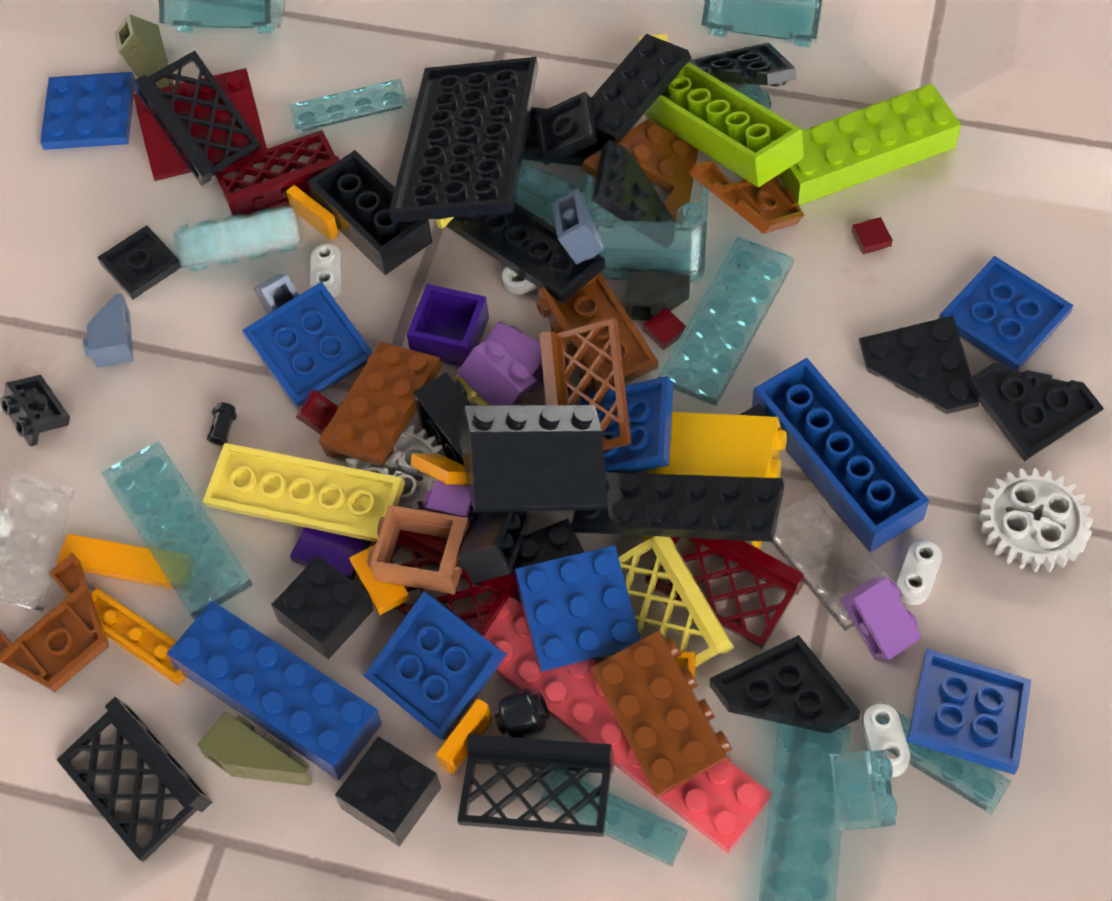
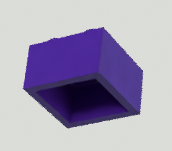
(448, 324)

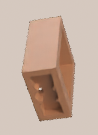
(424, 522)

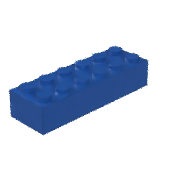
(841, 455)
(275, 689)

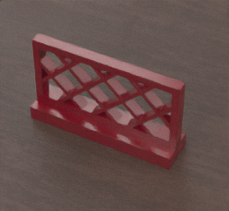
(272, 193)
(430, 551)
(756, 563)

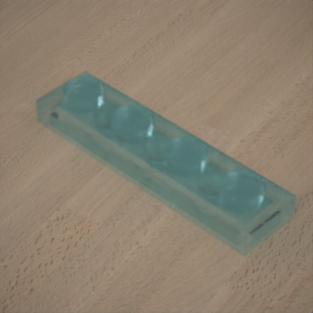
(348, 105)
(968, 779)
(624, 822)

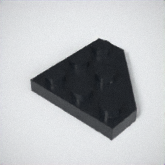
(749, 65)
(625, 188)
(923, 362)
(1032, 406)
(786, 688)

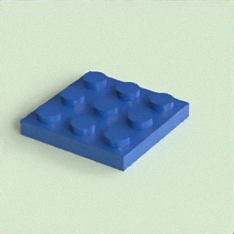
(88, 110)
(1006, 313)
(308, 344)
(649, 424)
(577, 608)
(435, 665)
(970, 711)

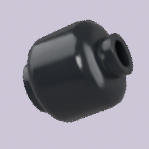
(522, 714)

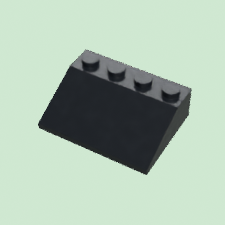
(533, 457)

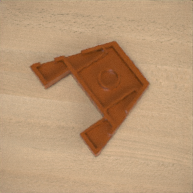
(663, 159)
(764, 206)
(63, 638)

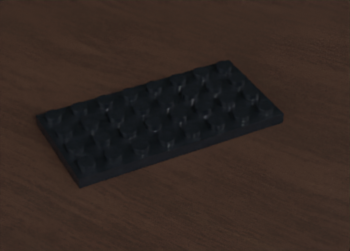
(466, 141)

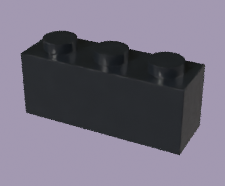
(493, 544)

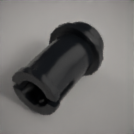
(221, 424)

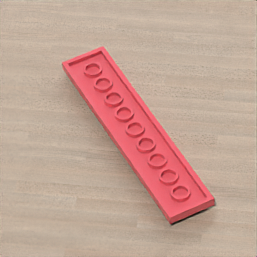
(716, 803)

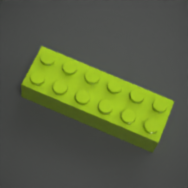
(727, 126)
(872, 143)

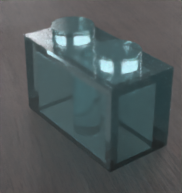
(863, 790)

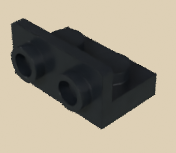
(33, 407)

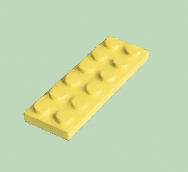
(302, 491)

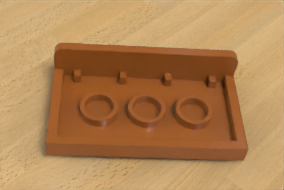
(591, 305)
(379, 404)
(661, 713)

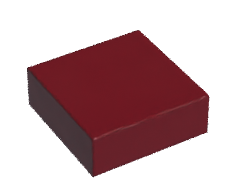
(872, 235)
(664, 328)
(316, 411)

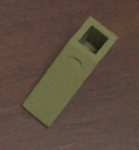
(142, 47)
(245, 754)

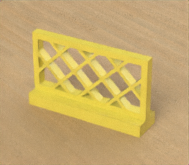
(688, 590)

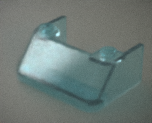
(191, 14)
(766, 18)
(652, 245)

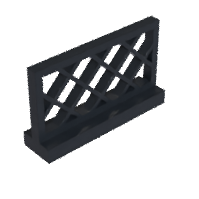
(173, 124)
(543, 755)
(161, 764)

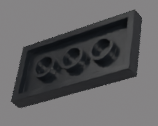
(636, 86)

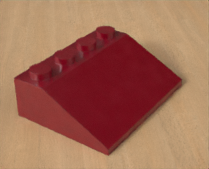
(163, 156)

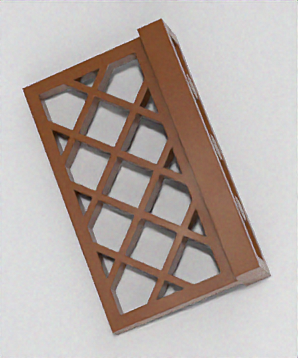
(558, 371)

